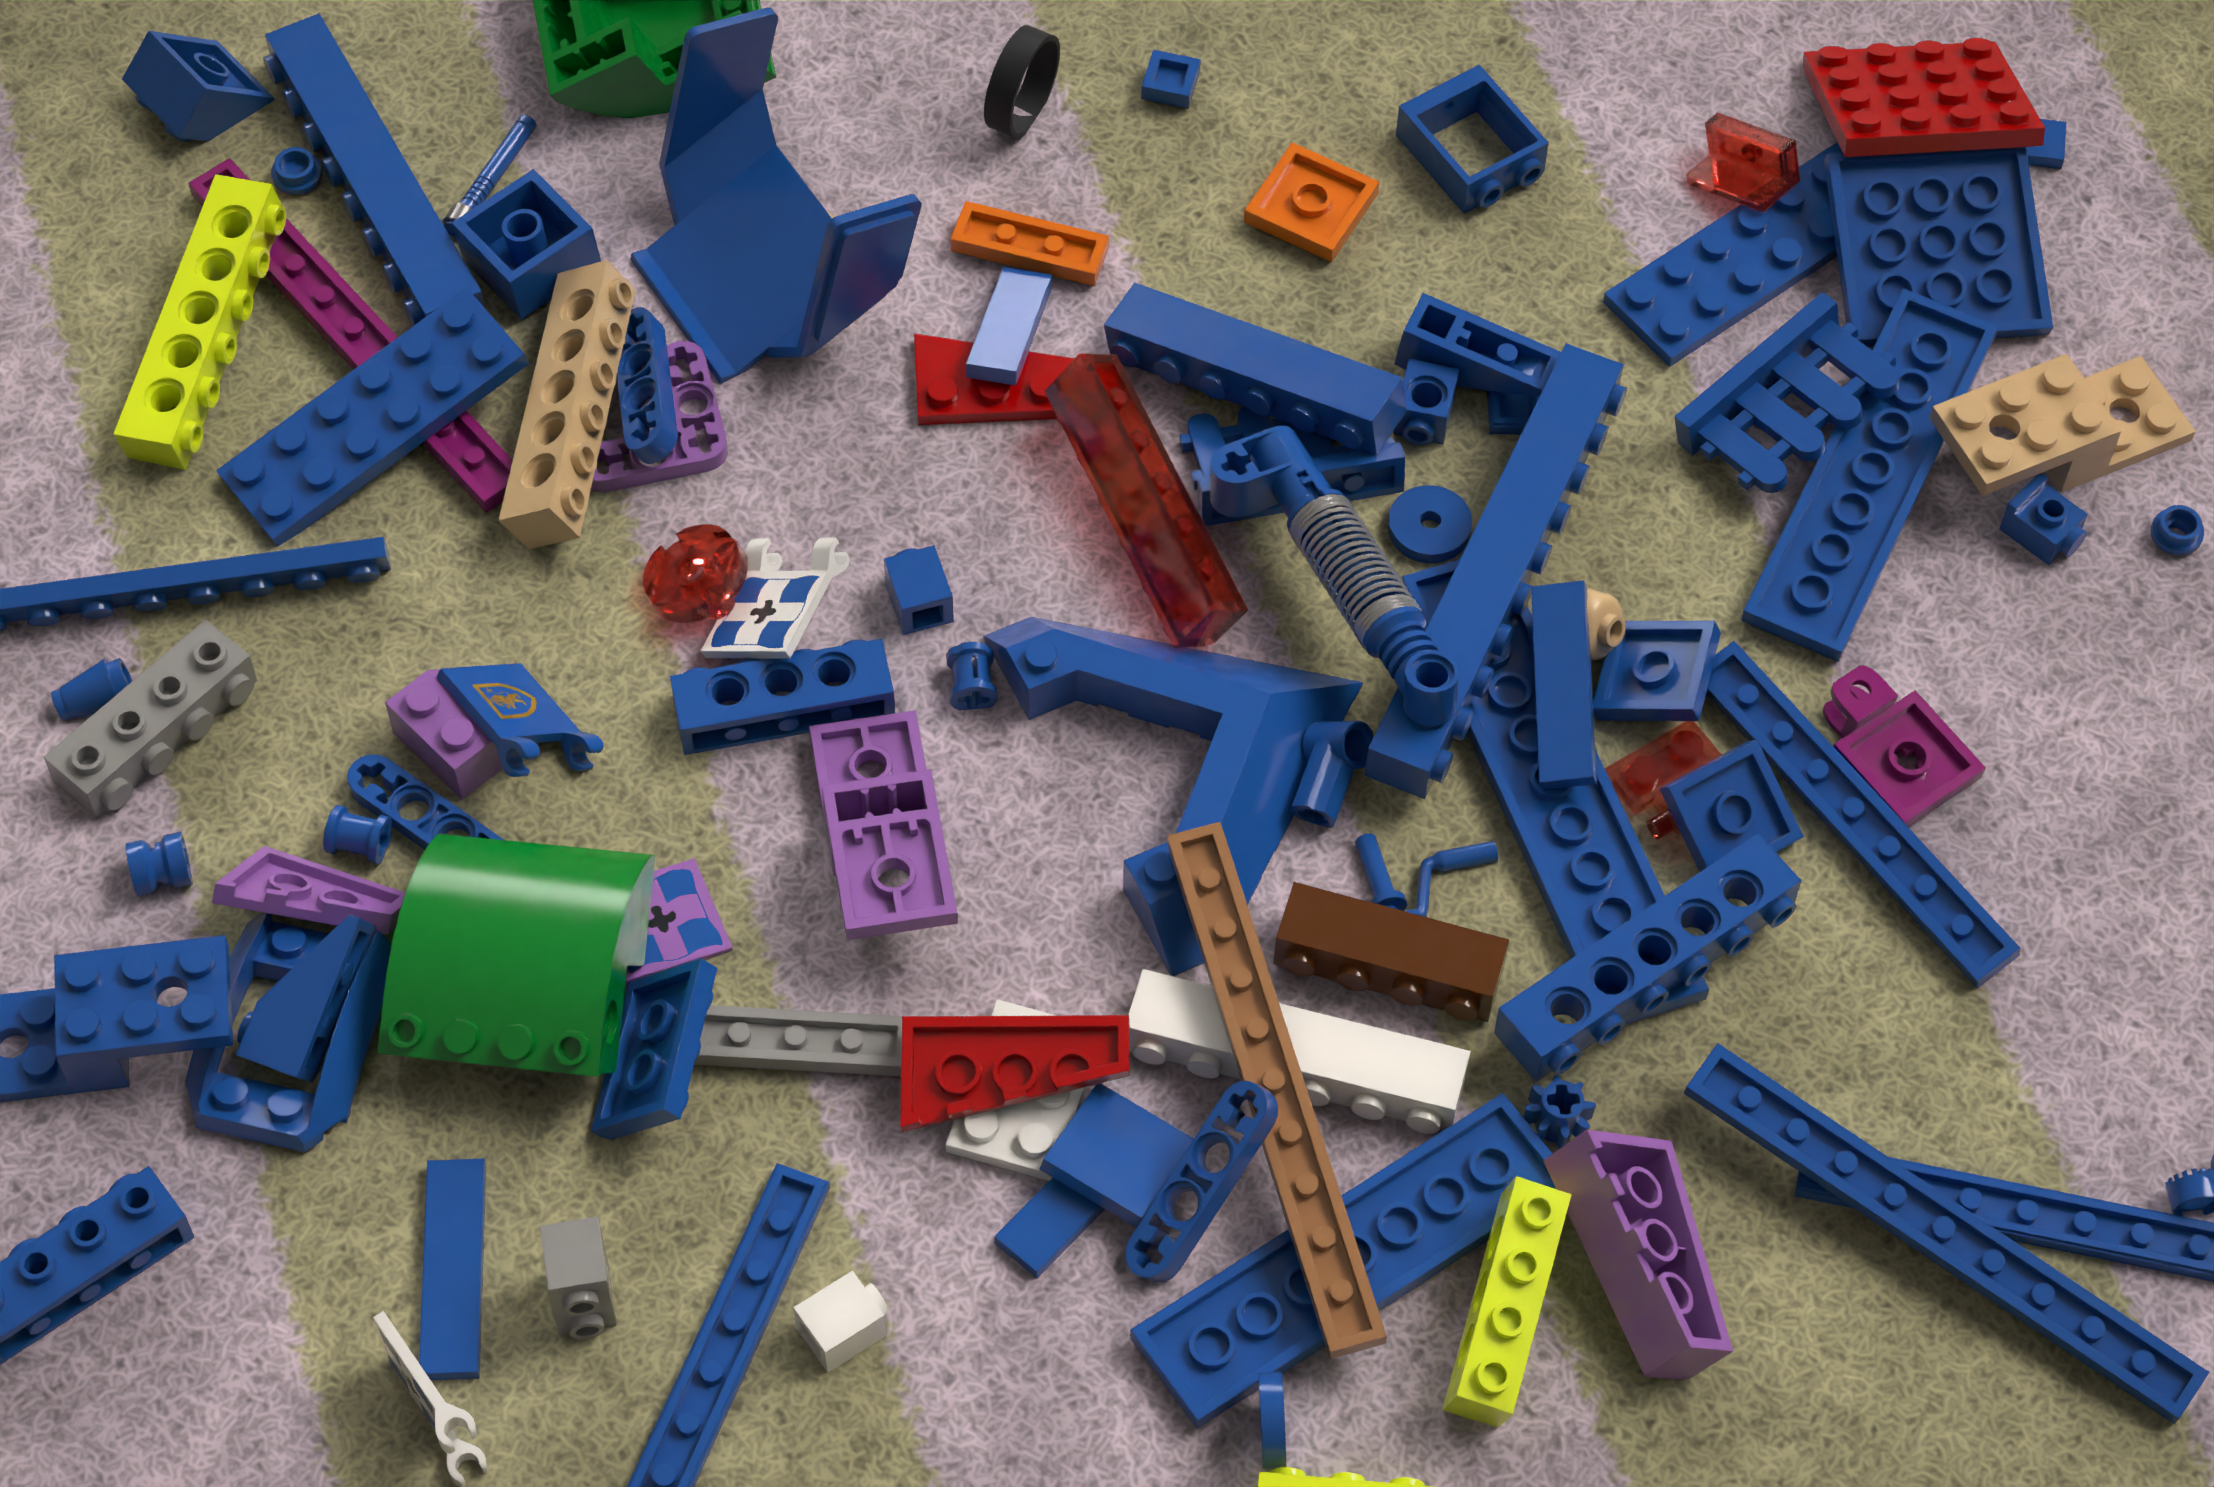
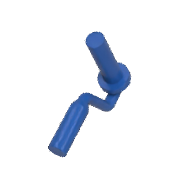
(1440, 861)

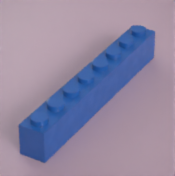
(368, 166)

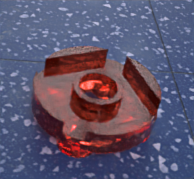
(710, 592)

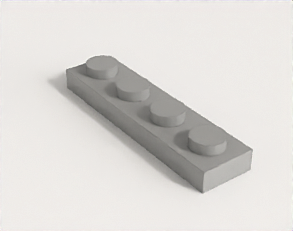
(801, 1040)

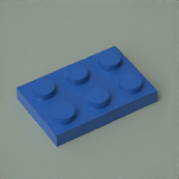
(656, 1050)

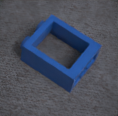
(1454, 101)

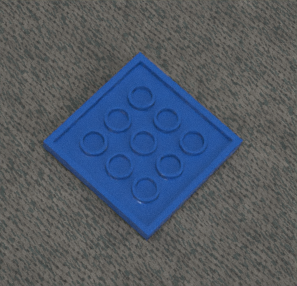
(1943, 228)

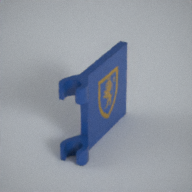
(517, 715)

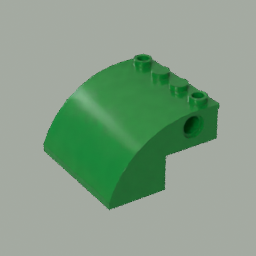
(622, 53)
(516, 954)

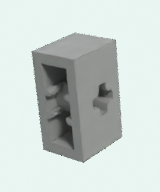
(578, 1277)

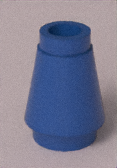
(91, 689)

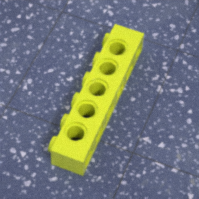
(182, 338)

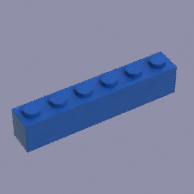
(1256, 368)

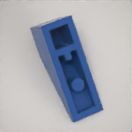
(1482, 350)
(299, 1013)

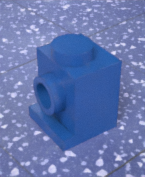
(2044, 521)

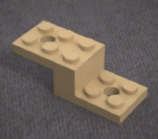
(2060, 424)

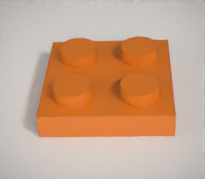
(1311, 202)

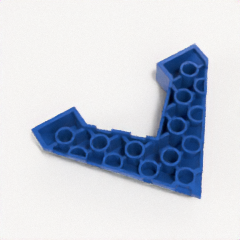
(1243, 706)

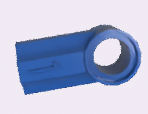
(1332, 756)

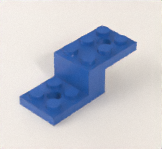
(110, 1012)

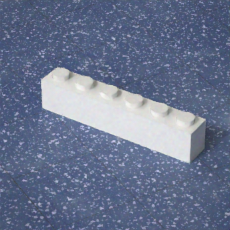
(1339, 1059)

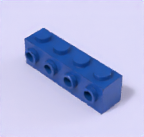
(86, 1258)

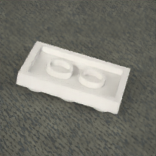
(1016, 1134)

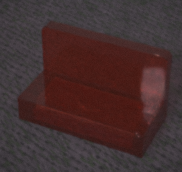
(1746, 163)

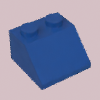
(193, 85)

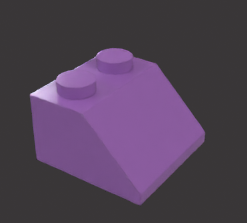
(443, 734)

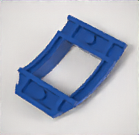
(276, 1112)

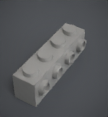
(151, 719)

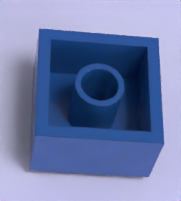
(523, 241)

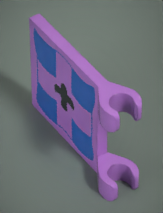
(681, 922)

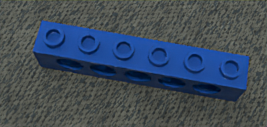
(1746, 873)

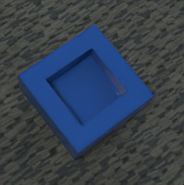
(1170, 79)

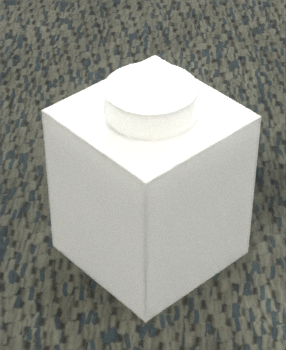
(841, 1320)

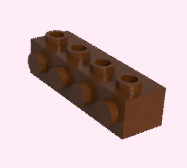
(1390, 952)

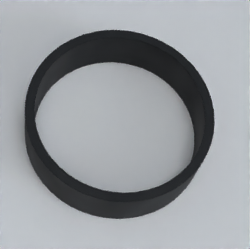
(1024, 50)

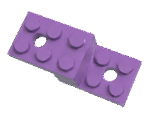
(882, 825)

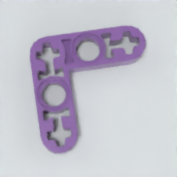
(686, 456)

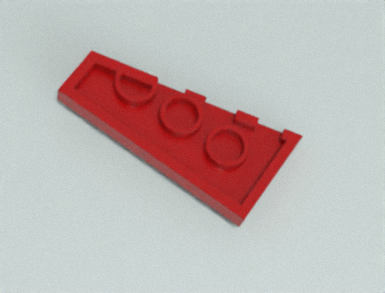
(952, 398)
(993, 1062)

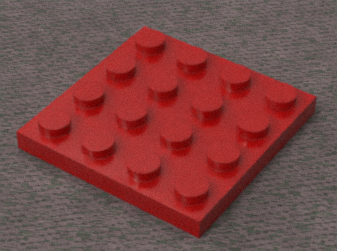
(1922, 98)

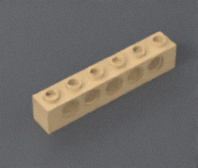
(567, 405)

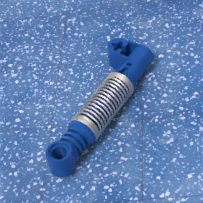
(1330, 529)

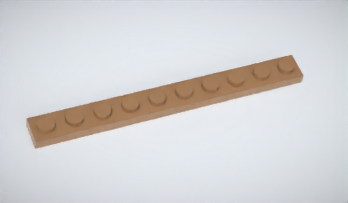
(1267, 1057)

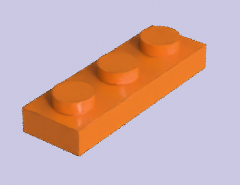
(1029, 243)

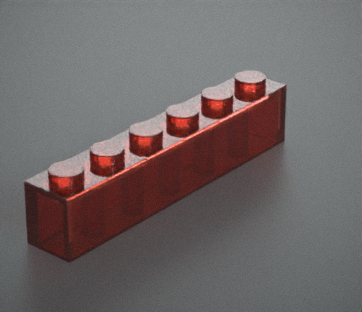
(1145, 501)

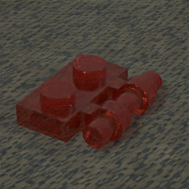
(1654, 766)

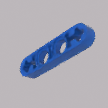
(653, 381)
(439, 819)
(1194, 1176)

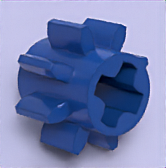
(1558, 1111)

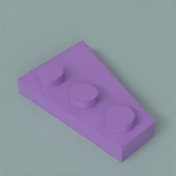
(307, 891)

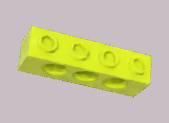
(1507, 1302)

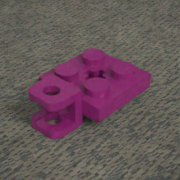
(1881, 728)

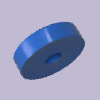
(1424, 543)
(1272, 1420)

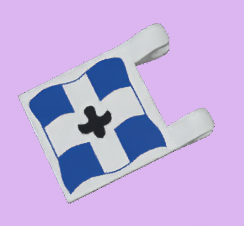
(773, 603)
(440, 1414)

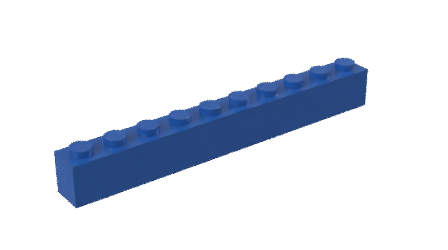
(1501, 559)

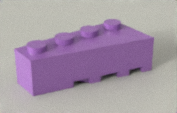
(1644, 1248)

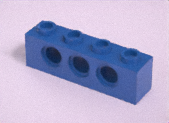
(764, 716)

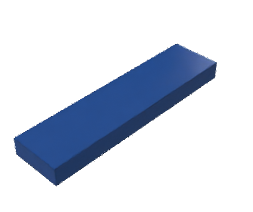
(1563, 685)
(453, 1269)

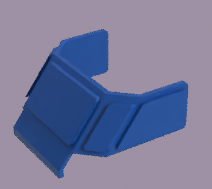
(751, 246)

